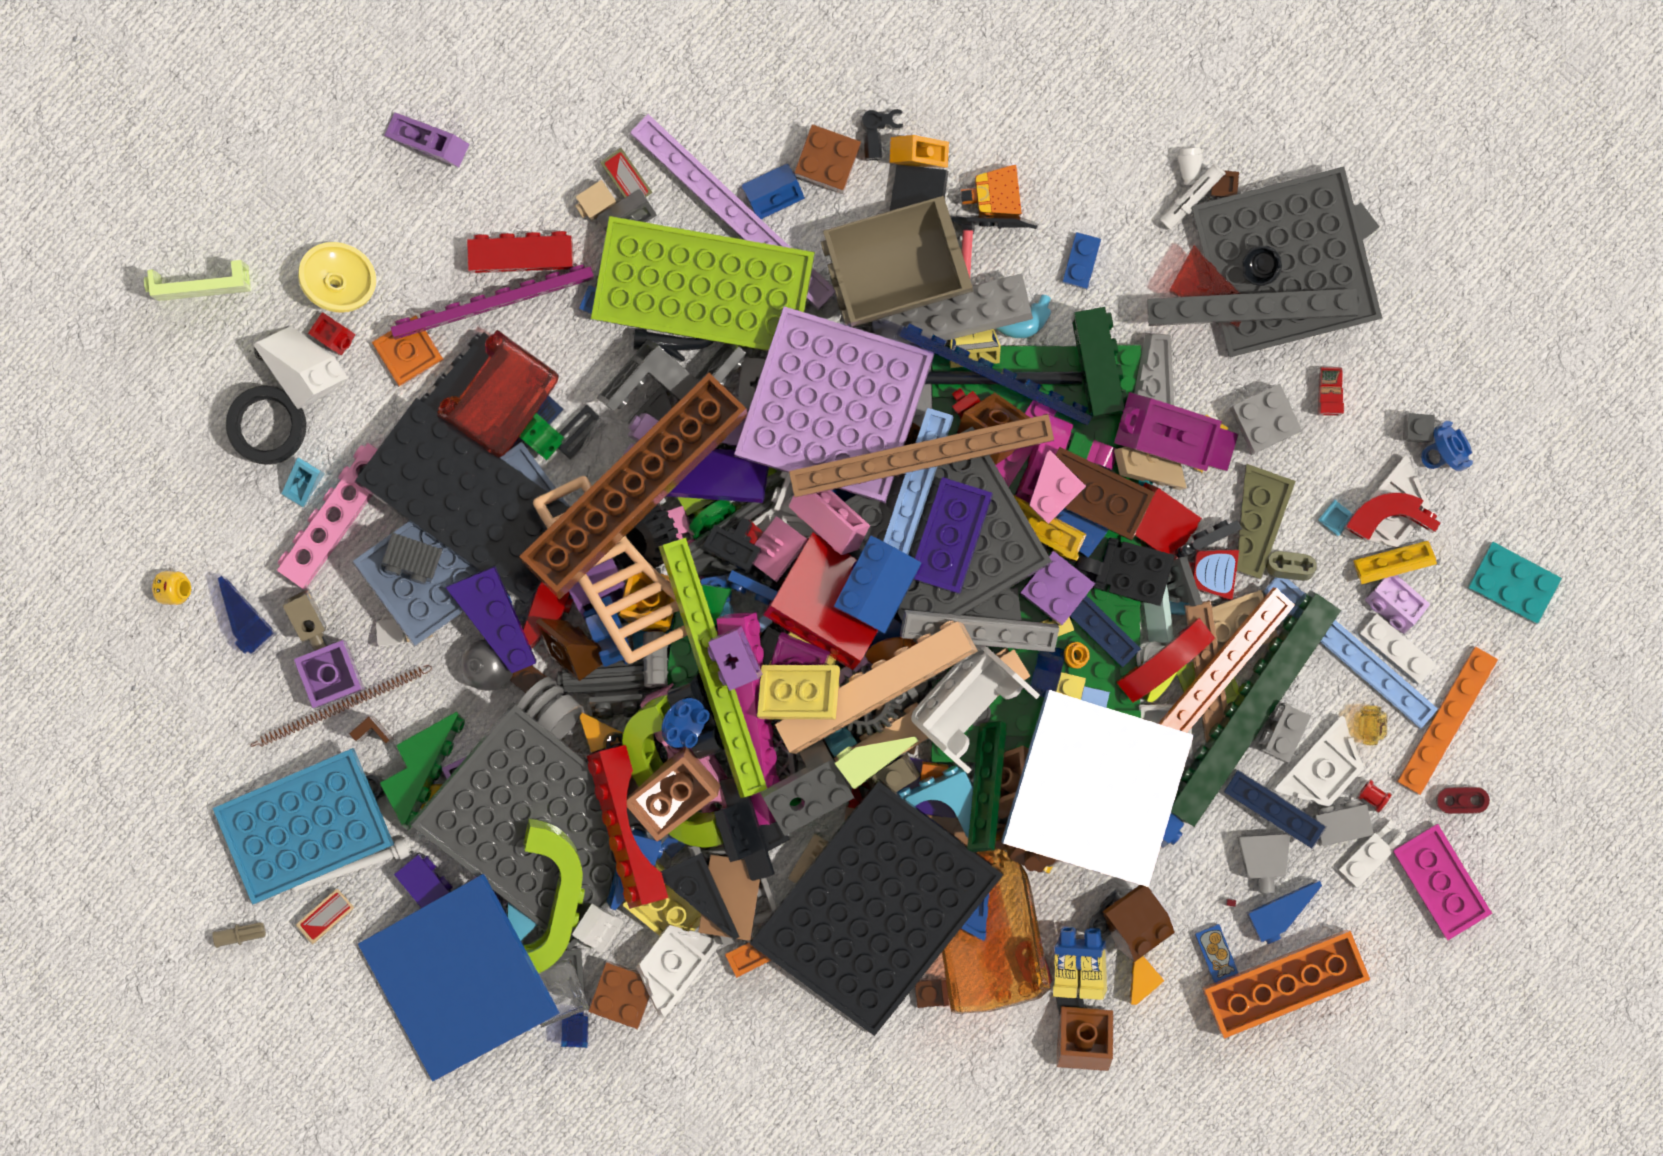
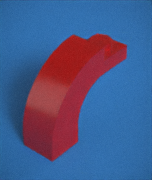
(1371, 513)

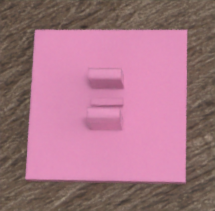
(779, 548)

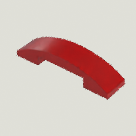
(1166, 661)

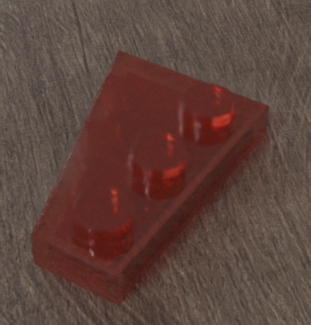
(1201, 278)

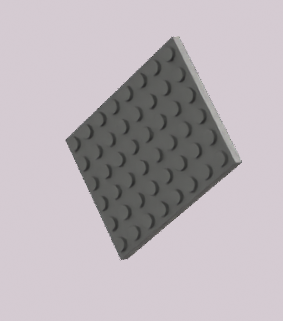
(485, 808)

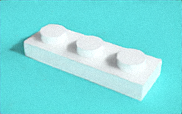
(1397, 648)

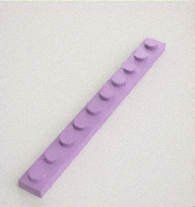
(718, 196)

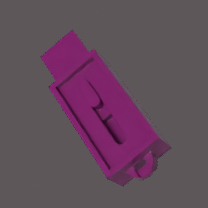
(1175, 434)

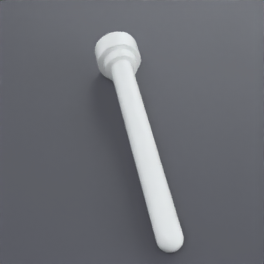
(400, 849)

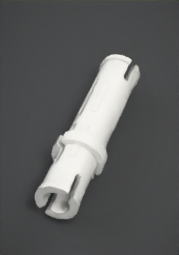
(1192, 196)

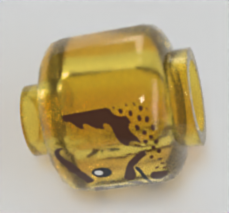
(1370, 724)

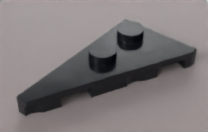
(696, 885)

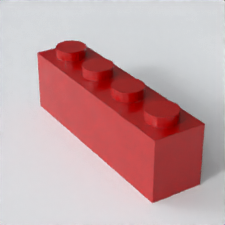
(520, 253)

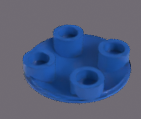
(684, 723)

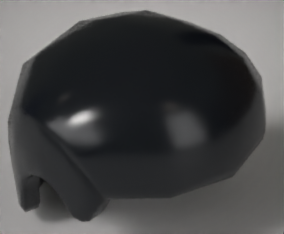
(1262, 265)

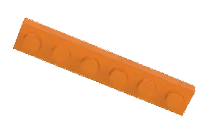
(1447, 720)

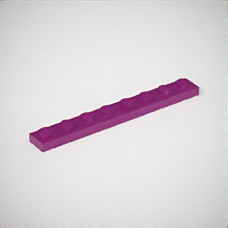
(502, 298)

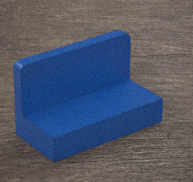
(773, 191)

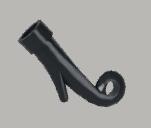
(669, 343)

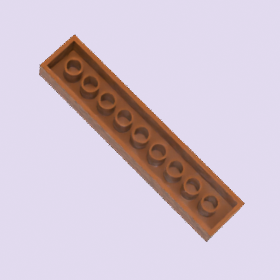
(634, 486)

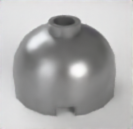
(483, 667)

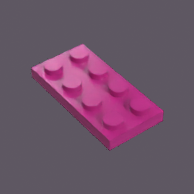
(1442, 882)

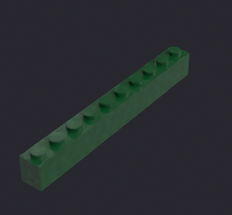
(1253, 705)

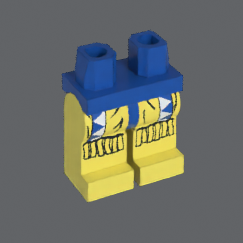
(1080, 965)

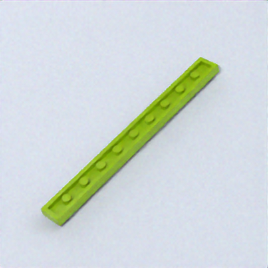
(723, 702)

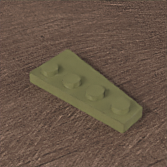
(1261, 514)

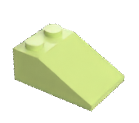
(865, 761)

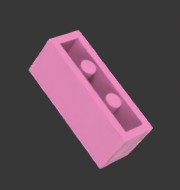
(831, 520)

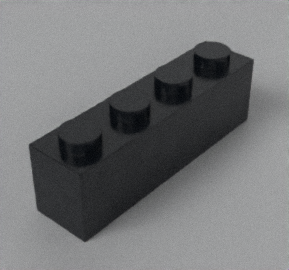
(462, 373)

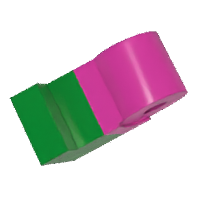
(1093, 450)

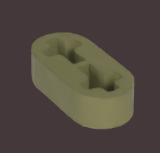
(1291, 565)

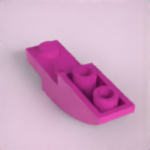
(1061, 433)

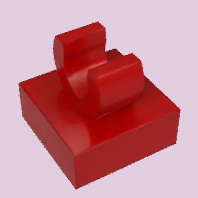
(964, 402)

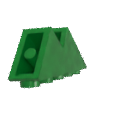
(423, 759)

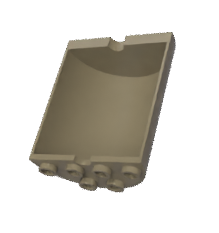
(895, 262)

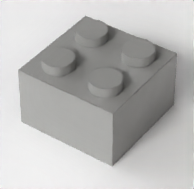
(1265, 419)

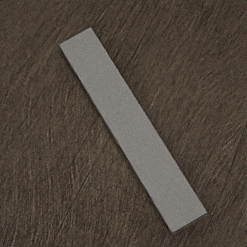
(985, 630)

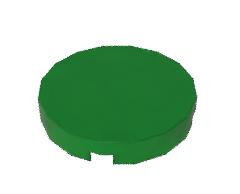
(710, 516)

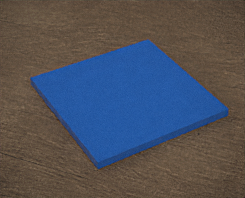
(458, 978)

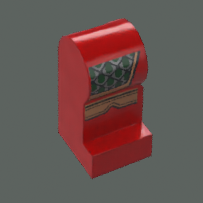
(1330, 392)

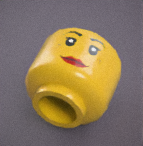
(171, 588)

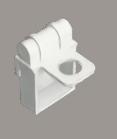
(598, 928)

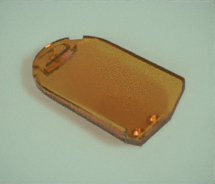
(1011, 960)

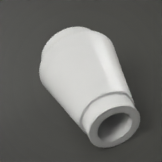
(1190, 164)

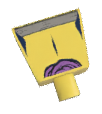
(980, 344)

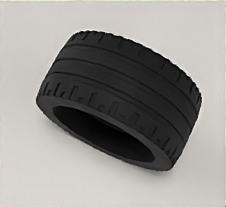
(234, 430)

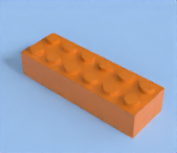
(1286, 983)

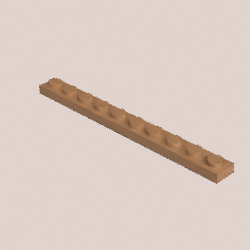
(921, 456)

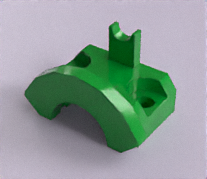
(541, 437)

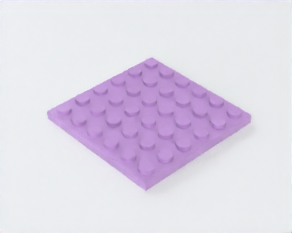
(832, 397)

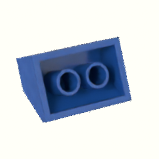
(877, 584)

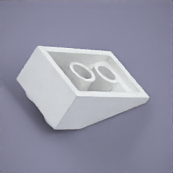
(300, 366)

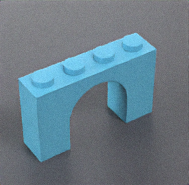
(951, 788)

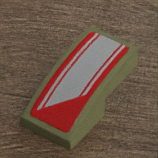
(624, 174)

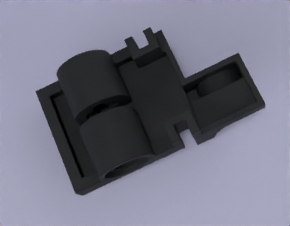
(1130, 571)

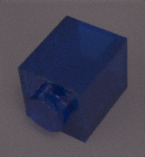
(576, 1031)

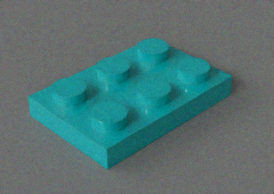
(1514, 582)

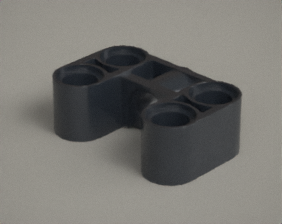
(709, 740)

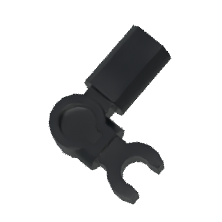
(871, 122)

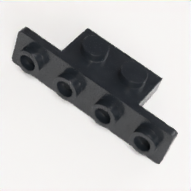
(742, 832)

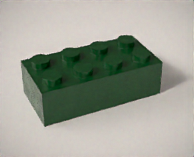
(1098, 363)

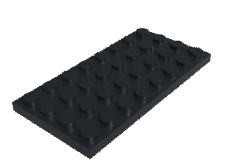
(459, 495)

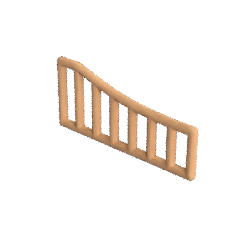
(592, 590)

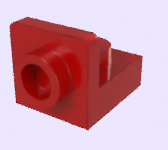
(332, 334)

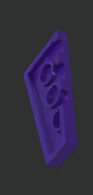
(492, 613)

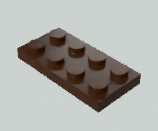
(1107, 496)

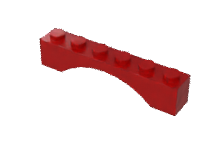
(611, 776)

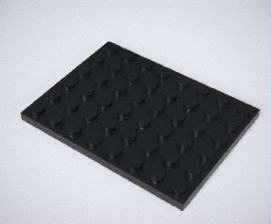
(876, 907)

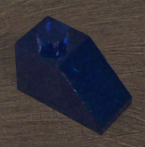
(1047, 671)

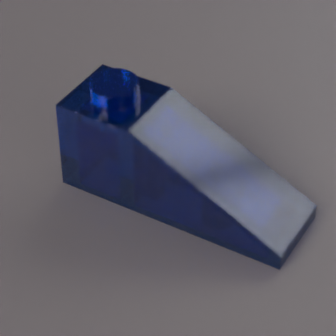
(246, 623)

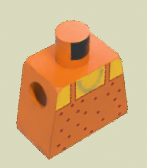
(995, 193)

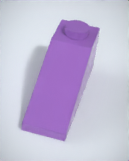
(427, 139)

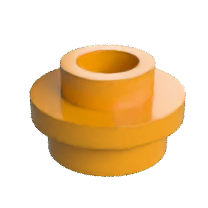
(1082, 655)

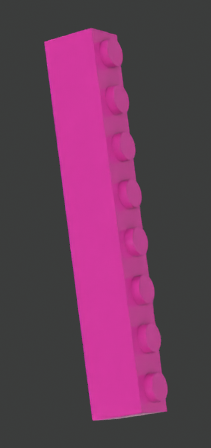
(748, 696)

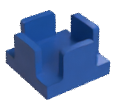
(610, 652)

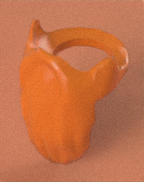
(886, 648)

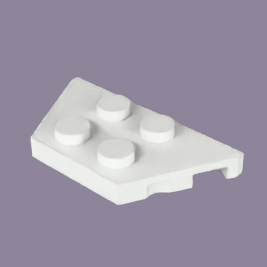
(1396, 528)
(1324, 768)
(673, 965)

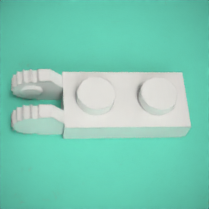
(1370, 855)

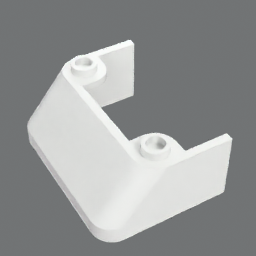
(963, 697)

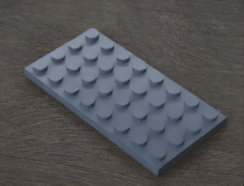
(430, 606)

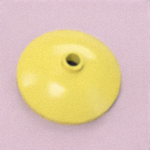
(340, 266)

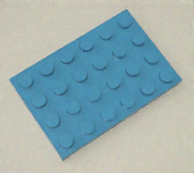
(303, 826)

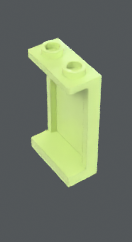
(198, 288)

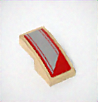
(324, 916)

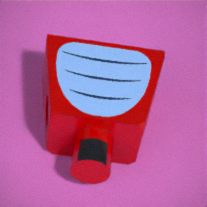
(1215, 572)

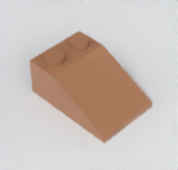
(673, 794)

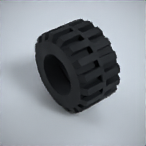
(657, 531)

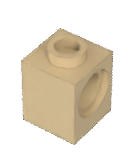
(594, 201)

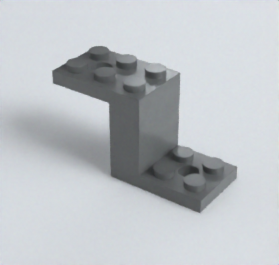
(667, 372)
(818, 785)

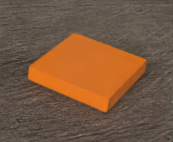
(408, 355)

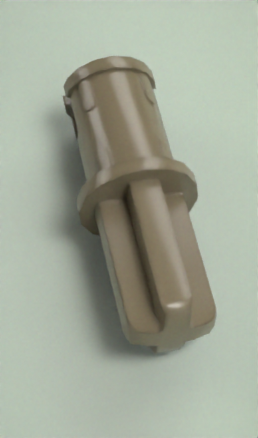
(239, 934)

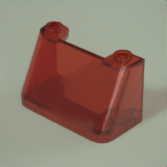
(500, 396)

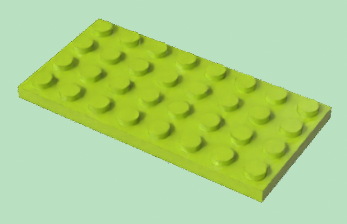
(698, 283)

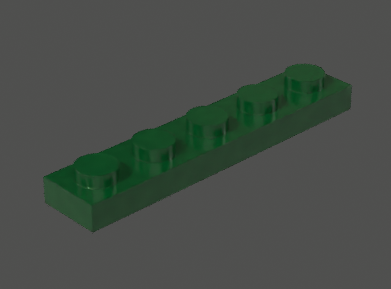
(987, 786)

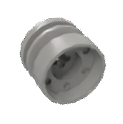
(550, 709)

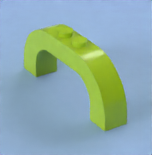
(638, 736)
(554, 843)

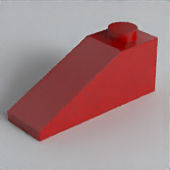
(545, 606)

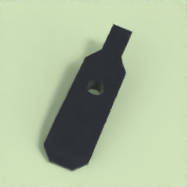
(968, 221)

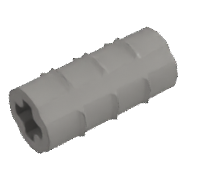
(655, 663)

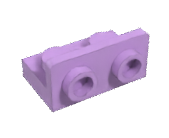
(1397, 603)

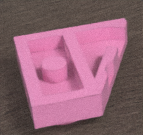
(1054, 488)

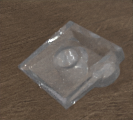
(564, 989)

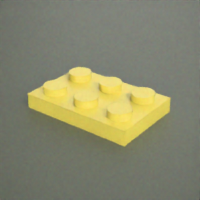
(798, 692)

